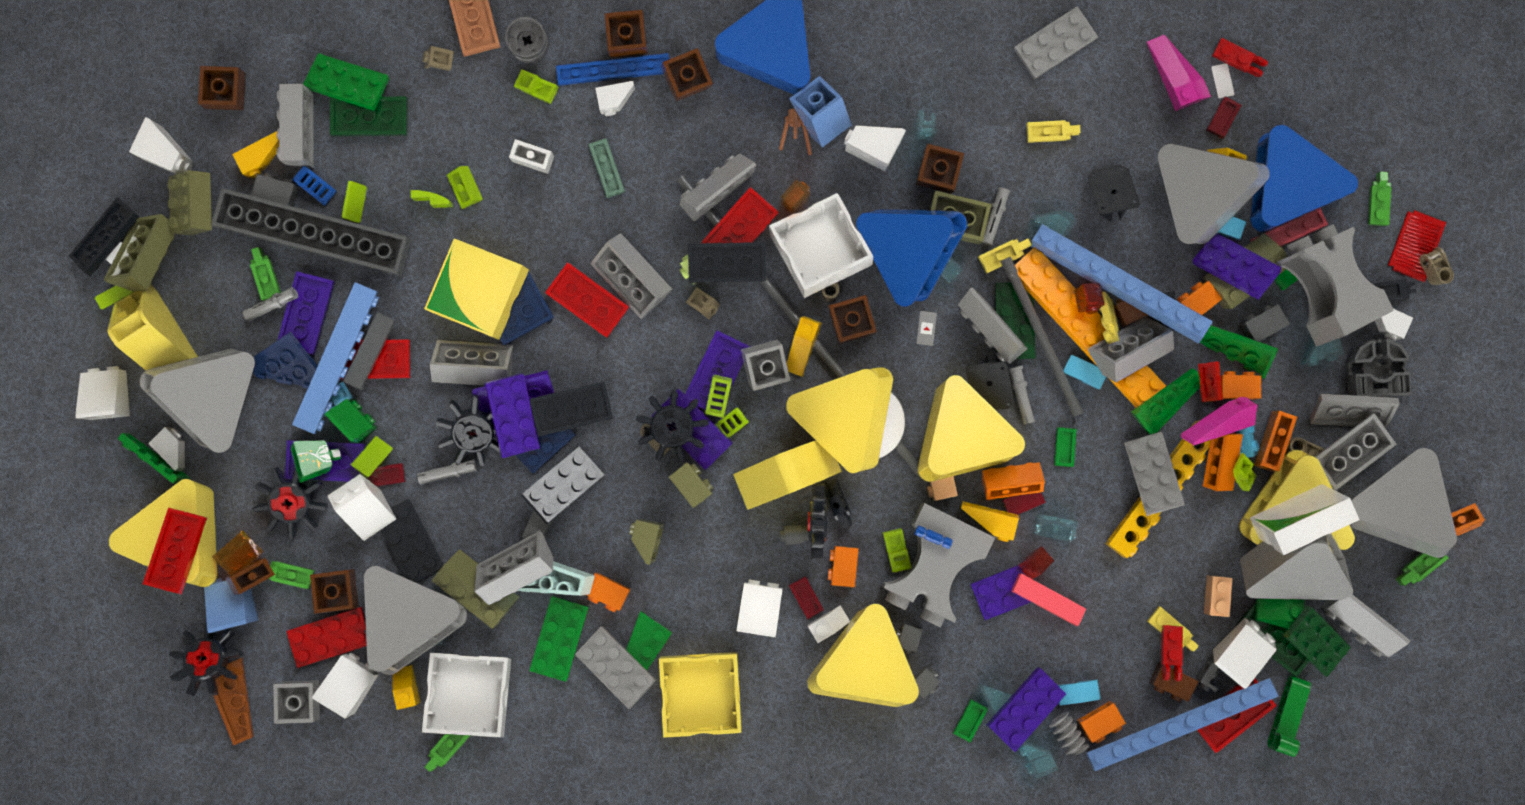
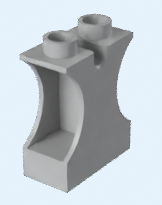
(1334, 285)
(937, 566)

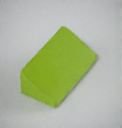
(464, 186)
(354, 202)
(111, 296)
(371, 457)

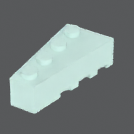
(562, 581)

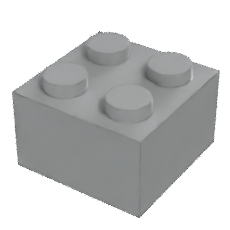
(765, 365)
(294, 702)

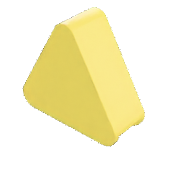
(148, 331)
(847, 416)
(964, 434)
(785, 473)
(1297, 475)
(140, 533)
(866, 663)

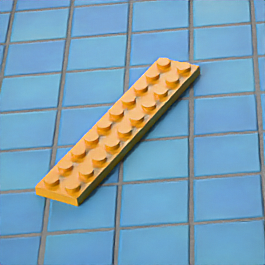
(1058, 299)

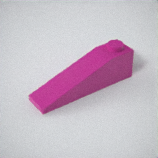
(1179, 77)
(1224, 420)

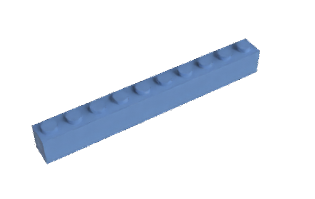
(1121, 284)
(1182, 724)

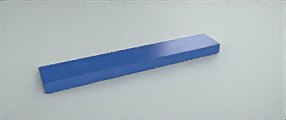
(610, 69)

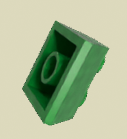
(351, 420)
(1279, 611)

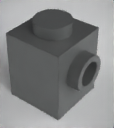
(909, 637)
(927, 681)

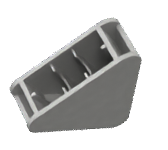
(1206, 189)
(203, 394)
(1409, 506)
(1308, 572)
(404, 619)

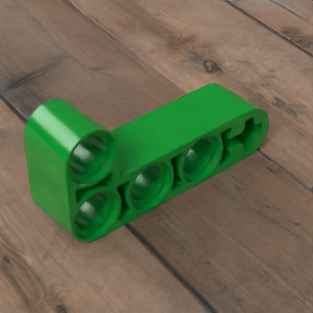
(1289, 716)

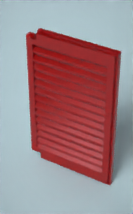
(1417, 237)

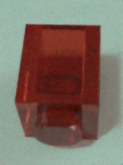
(1089, 298)
(1036, 563)

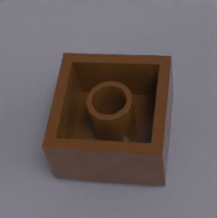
(626, 33)
(686, 74)
(221, 88)
(940, 168)
(852, 319)
(334, 591)

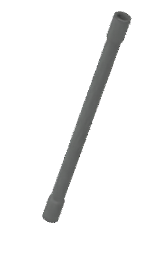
(1012, 274)

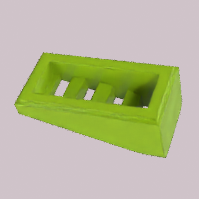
(725, 380)
(724, 421)

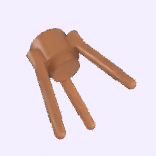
(795, 122)

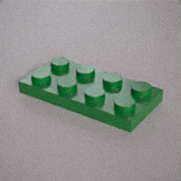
(346, 81)
(559, 638)

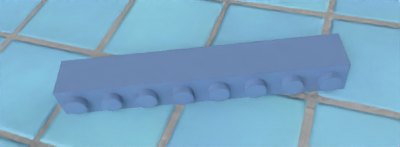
(335, 358)

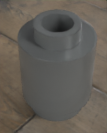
(794, 534)

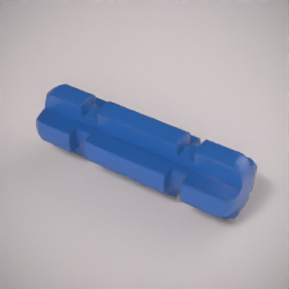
(933, 537)

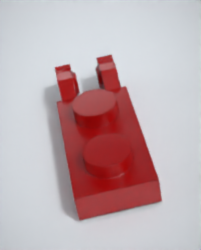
(1238, 57)
(1172, 651)

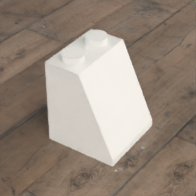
(874, 144)
(159, 148)
(102, 394)
(362, 506)
(759, 608)
(1244, 652)
(346, 685)

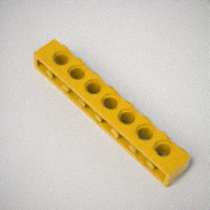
(1129, 523)

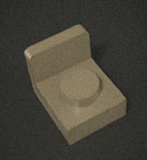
(438, 58)
(703, 303)

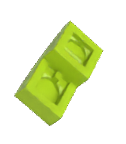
(536, 86)
(436, 200)
(1243, 474)
(896, 550)

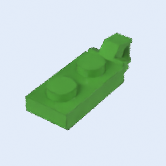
(1379, 200)
(264, 274)
(1419, 568)
(291, 574)
(445, 749)

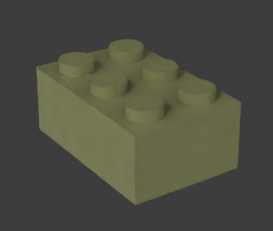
(190, 203)
(974, 211)
(691, 484)

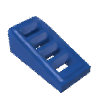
(300, 176)

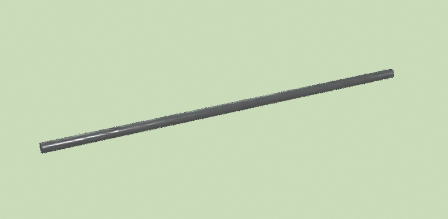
(794, 318)

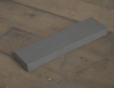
(369, 351)

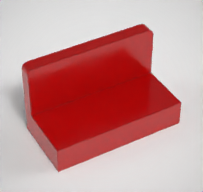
(1210, 382)

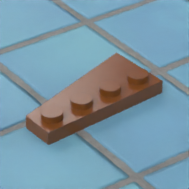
(234, 703)

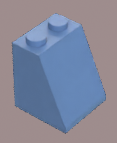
(821, 111)
(226, 609)

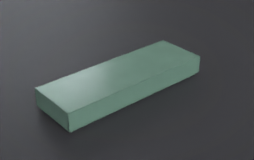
(606, 168)

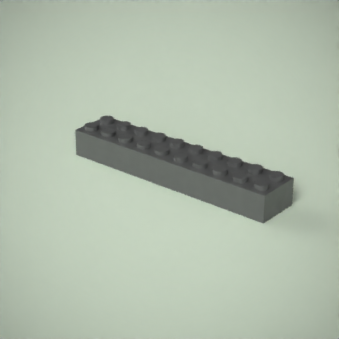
(311, 232)

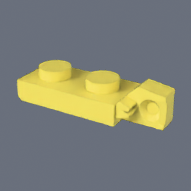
(1051, 131)
(991, 260)
(1109, 320)
(1161, 617)

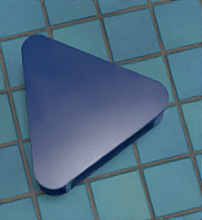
(769, 45)
(1298, 179)
(911, 248)

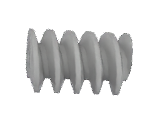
(1068, 733)

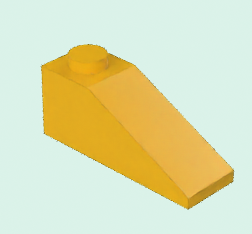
(257, 155)
(803, 345)
(995, 521)

